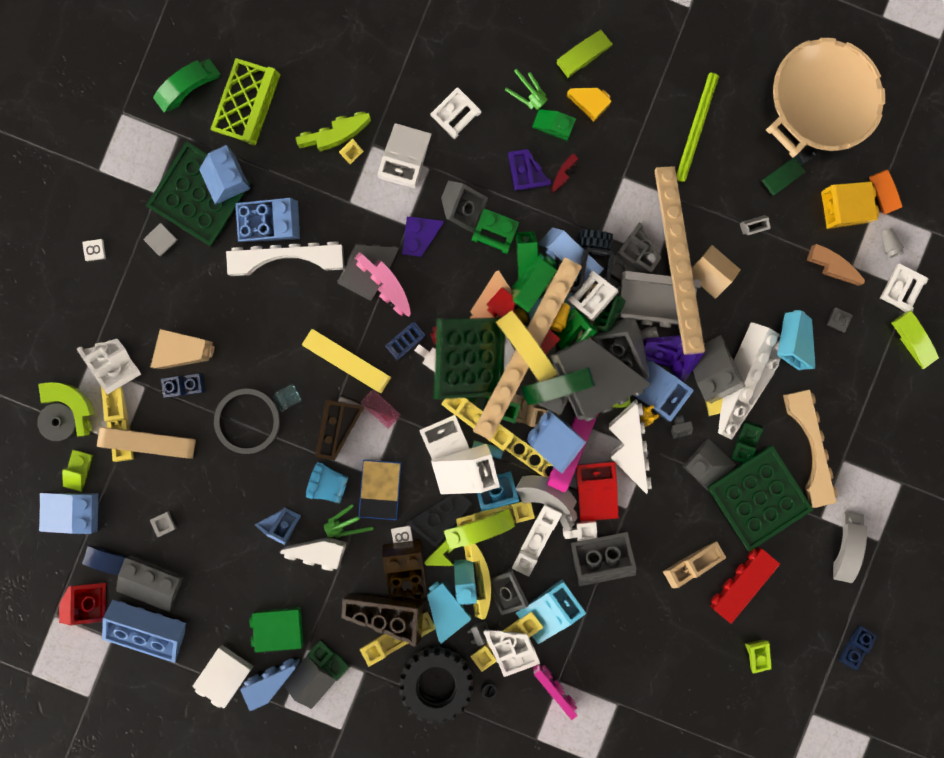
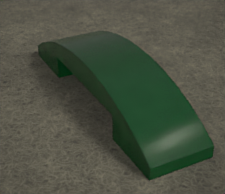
(558, 386)

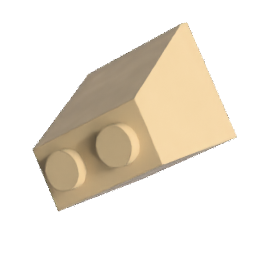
(180, 350)

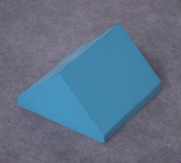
(499, 496)

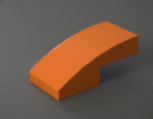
(886, 192)

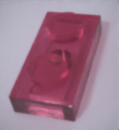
(380, 409)

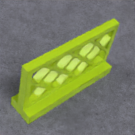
(258, 109)

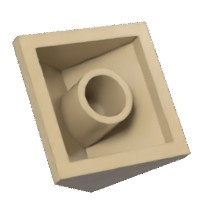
(714, 271)

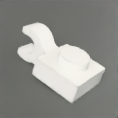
(429, 356)
(583, 531)

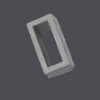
(763, 219)
(160, 239)

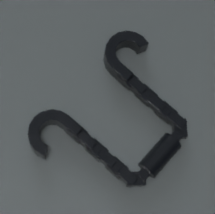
(597, 251)

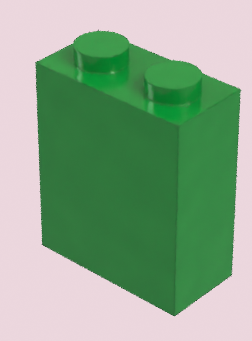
(277, 629)

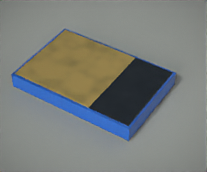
(379, 489)

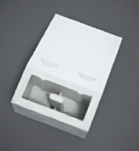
(404, 155)
(444, 438)
(466, 471)
(323, 551)

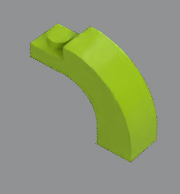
(74, 399)
(479, 530)

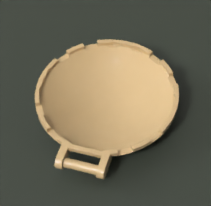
(827, 96)

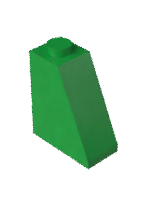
(526, 250)
(533, 282)

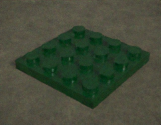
(187, 201)
(468, 357)
(760, 498)

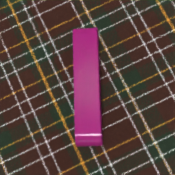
(562, 480)

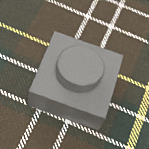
(163, 524)

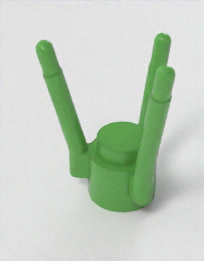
(537, 98)
(334, 527)

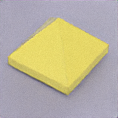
(351, 151)

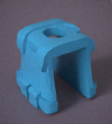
(326, 484)

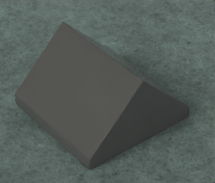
(507, 592)
(308, 683)

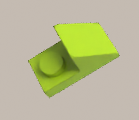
(77, 470)
(438, 557)
(759, 655)

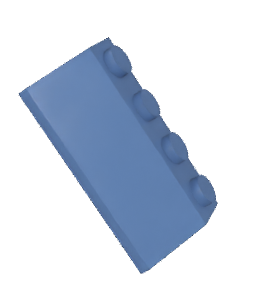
(143, 630)

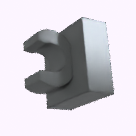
(839, 320)
(681, 428)
(478, 633)

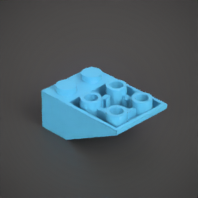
(554, 609)

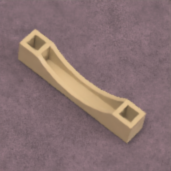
(819, 486)

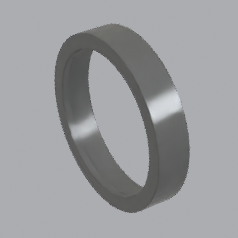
(276, 426)

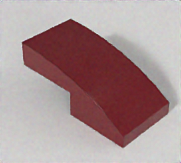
(562, 177)

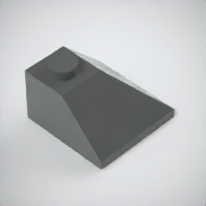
(463, 205)
(708, 464)

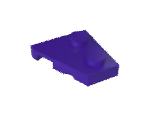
(685, 365)

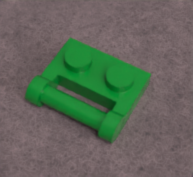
(498, 225)
(575, 323)

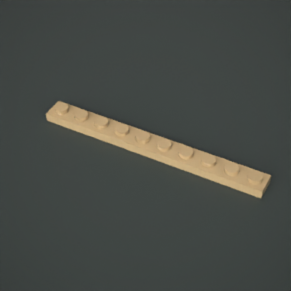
(679, 260)
(517, 366)

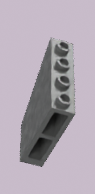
(611, 377)

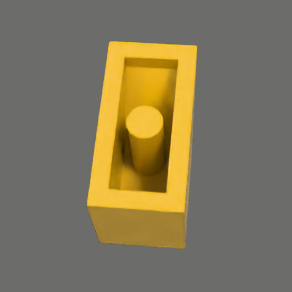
(590, 100)

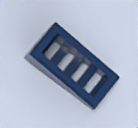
(413, 325)

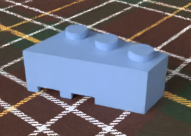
(559, 245)

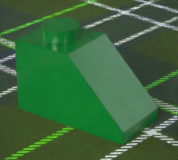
(554, 123)

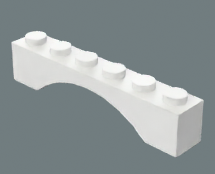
(245, 262)

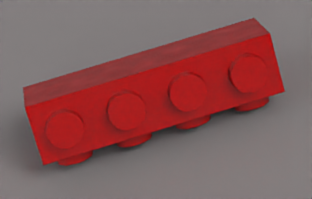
(744, 584)

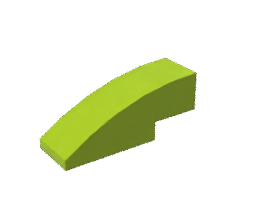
(584, 53)
(915, 339)

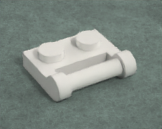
(451, 108)
(898, 286)
(597, 298)

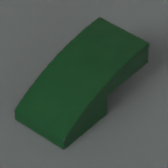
(783, 176)
(746, 441)
(329, 660)

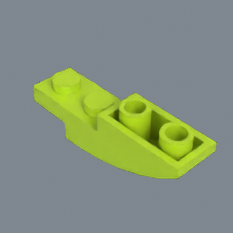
(342, 131)

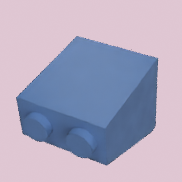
(223, 175)

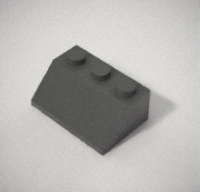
(603, 559)
(148, 582)

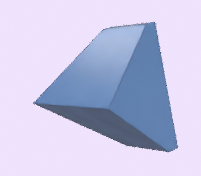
(280, 525)

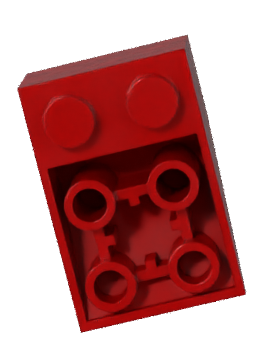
(597, 491)

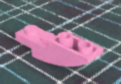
(390, 288)

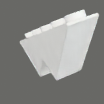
(630, 452)

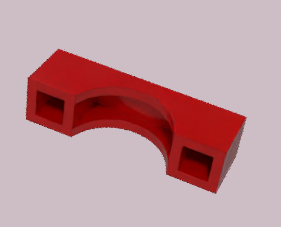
(503, 303)

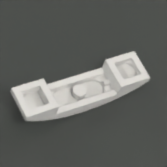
(536, 540)

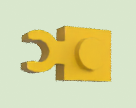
(648, 417)

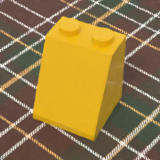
(849, 204)

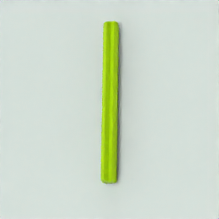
(697, 127)

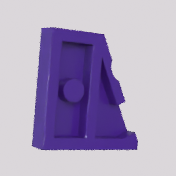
(525, 171)
(419, 234)
(663, 349)

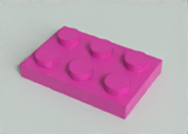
(556, 690)

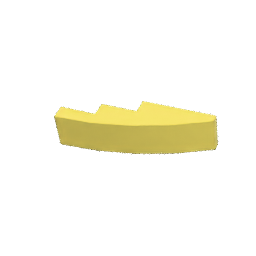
(116, 417)

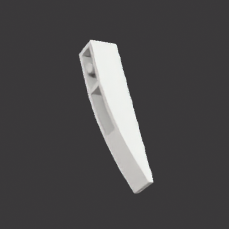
(756, 364)

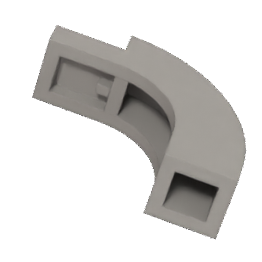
(535, 489)
(852, 548)

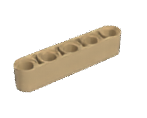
(146, 442)

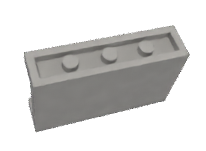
(649, 298)

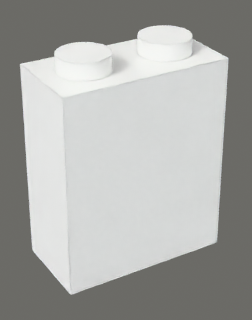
(222, 677)

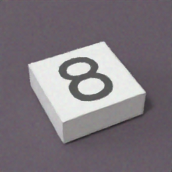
(94, 250)
(402, 534)

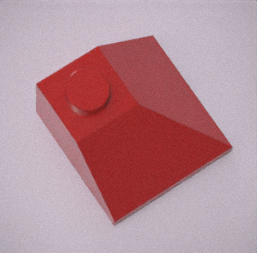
(83, 604)

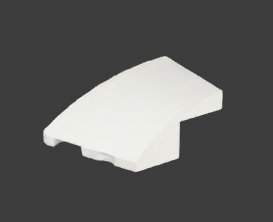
(109, 364)
(512, 651)

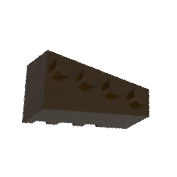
(386, 615)

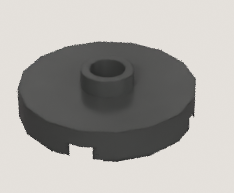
(66, 422)

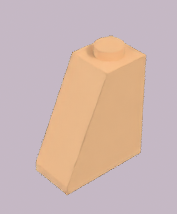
(480, 307)

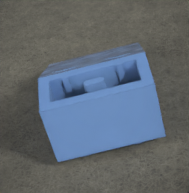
(268, 220)
(665, 392)
(260, 689)

